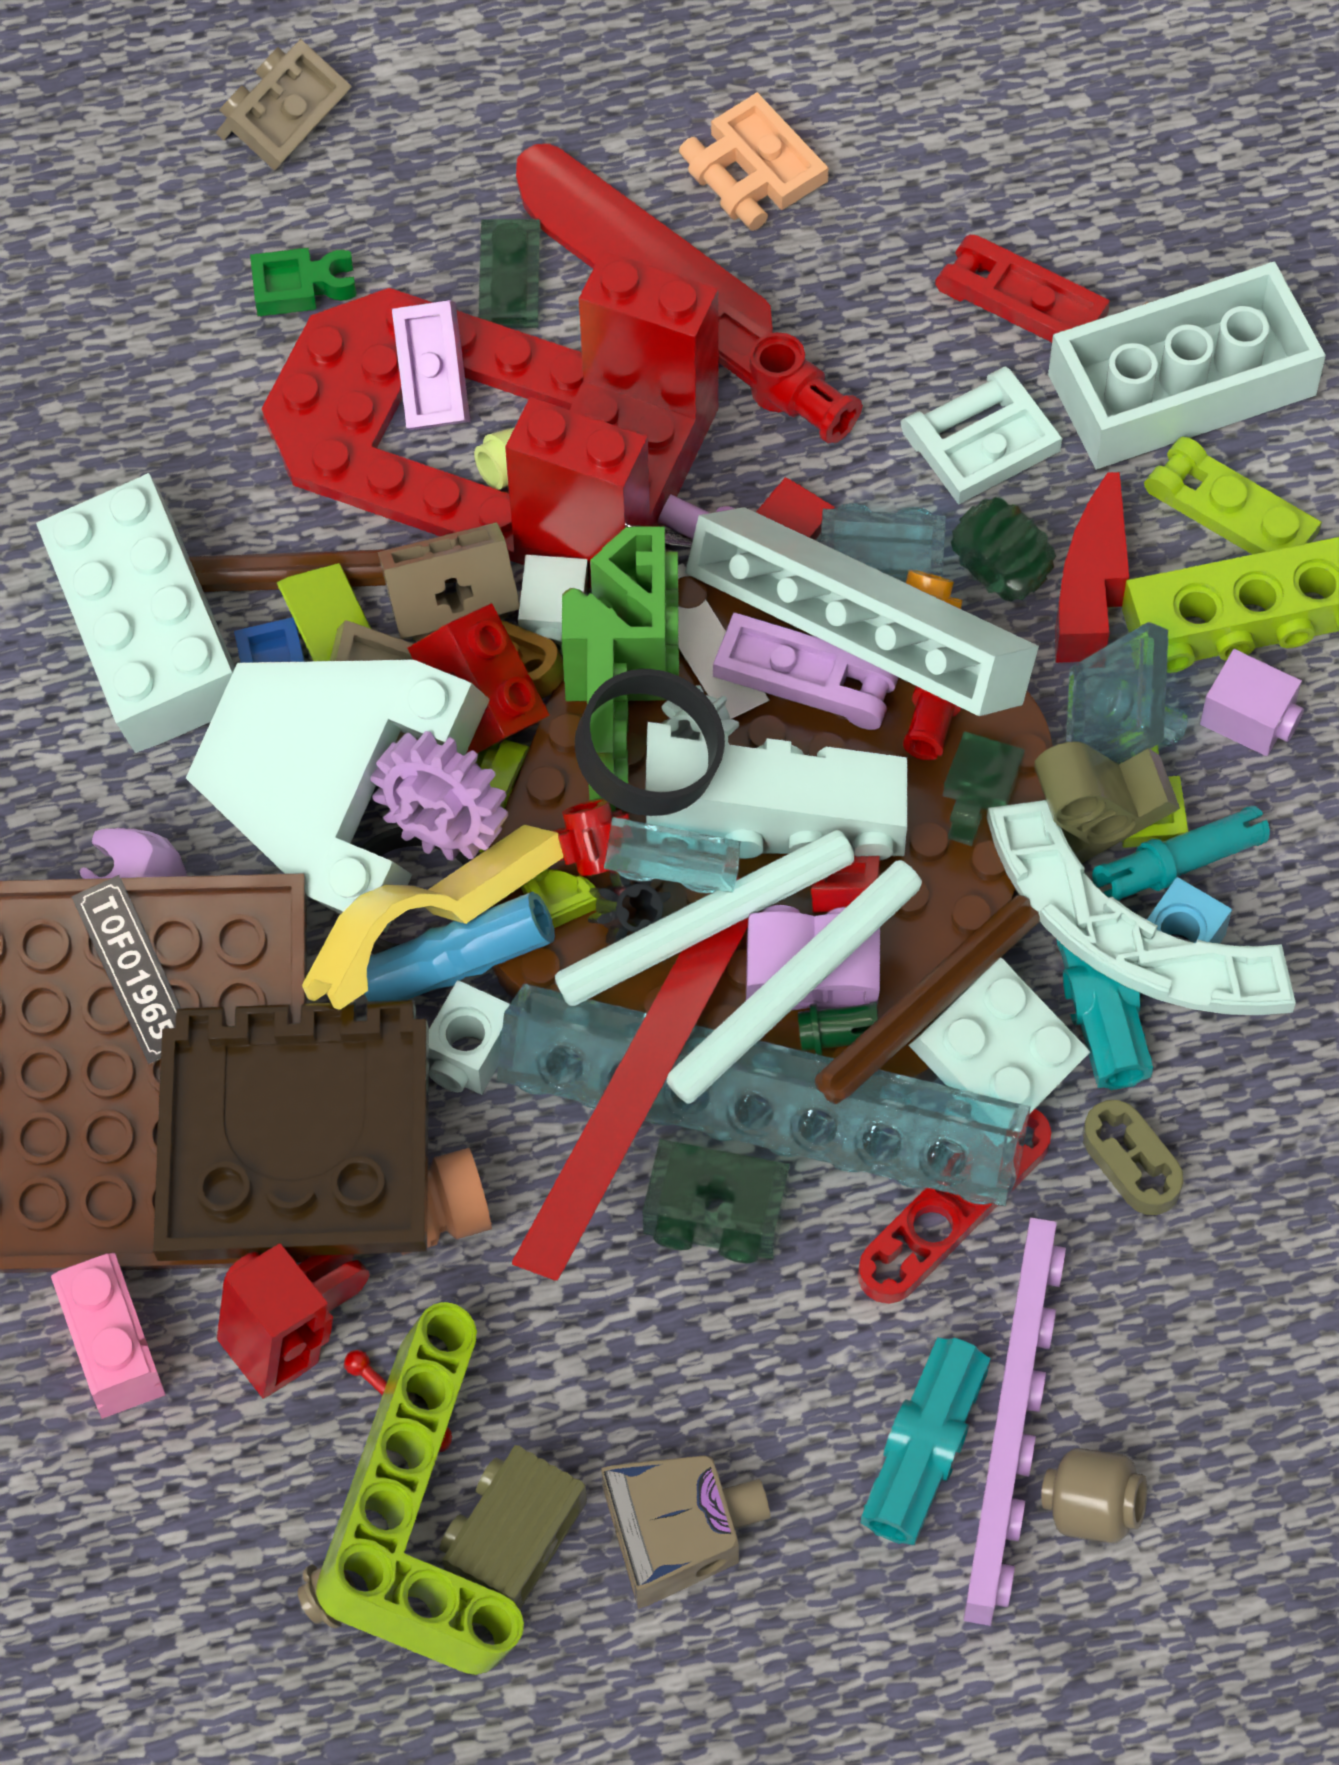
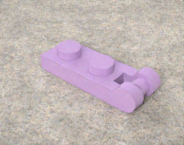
(802, 670)

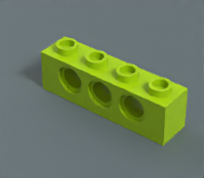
(1218, 596)

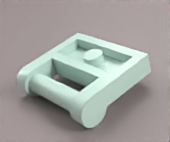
(988, 448)

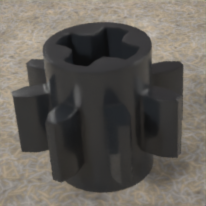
(615, 917)

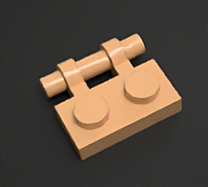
(767, 151)

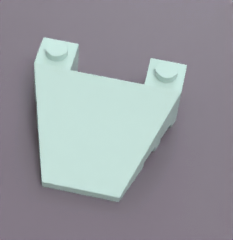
(298, 754)

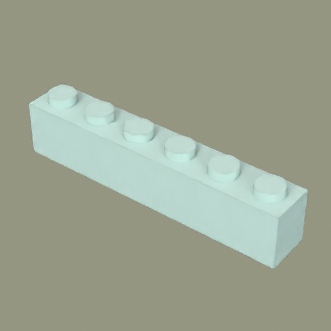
(862, 610)

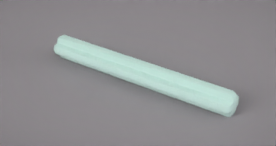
(704, 918)
(794, 981)

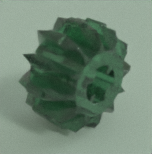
(1003, 549)

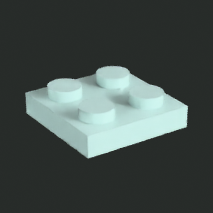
(1000, 1041)

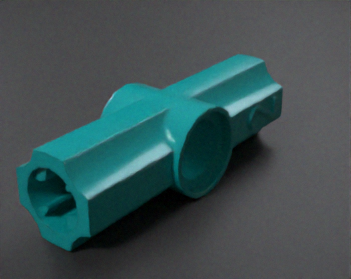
(1108, 1024)
(925, 1440)

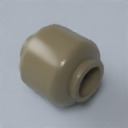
(1095, 1495)

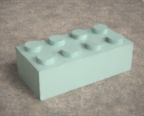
(1185, 364)
(140, 612)

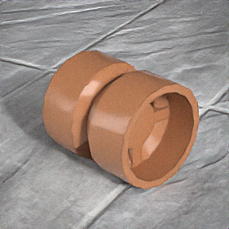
(455, 1198)

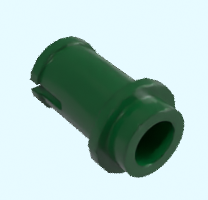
(834, 1026)

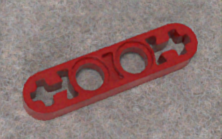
(963, 1220)

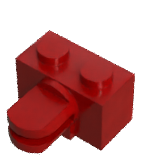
(280, 1312)

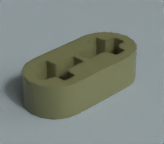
(1121, 1166)

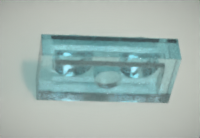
(670, 854)

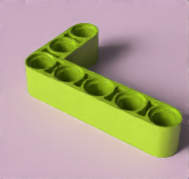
(397, 1496)

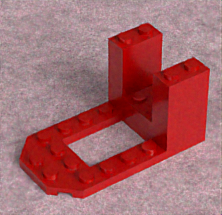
(591, 451)

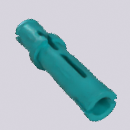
(1159, 862)

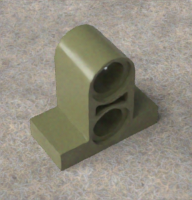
(1102, 800)

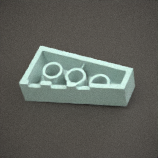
(780, 797)

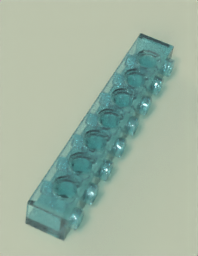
(919, 1111)

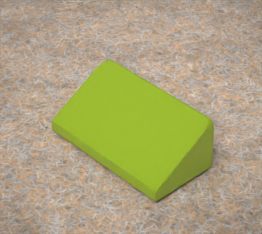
(319, 605)

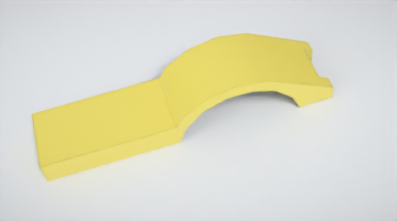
(460, 897)

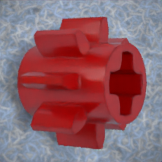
(587, 835)

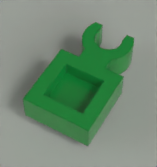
(290, 280)

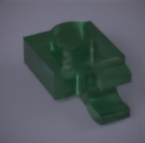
(978, 780)

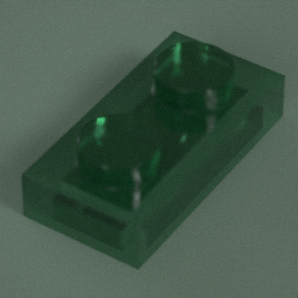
(510, 272)

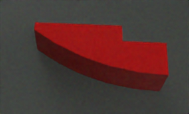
(1092, 575)

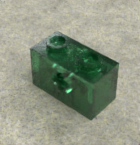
(687, 1181)

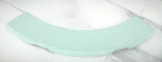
(1122, 942)

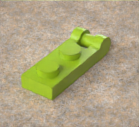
(1229, 501)

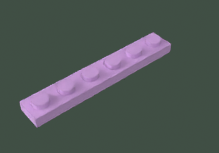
(1012, 1449)

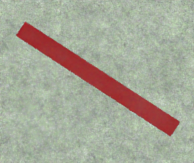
(625, 1104)

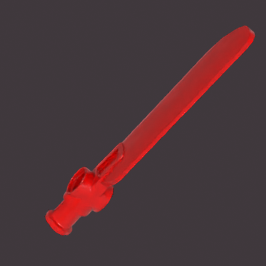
(593, 216)

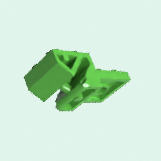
(621, 628)

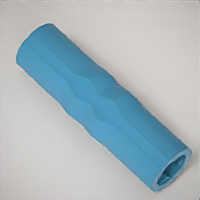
(460, 950)

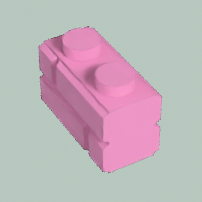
(107, 1335)

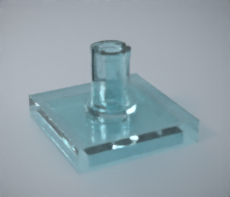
(1121, 697)

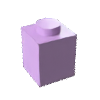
(1252, 703)

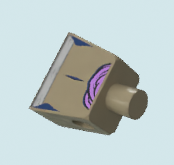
(677, 1522)

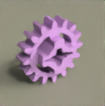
(439, 795)

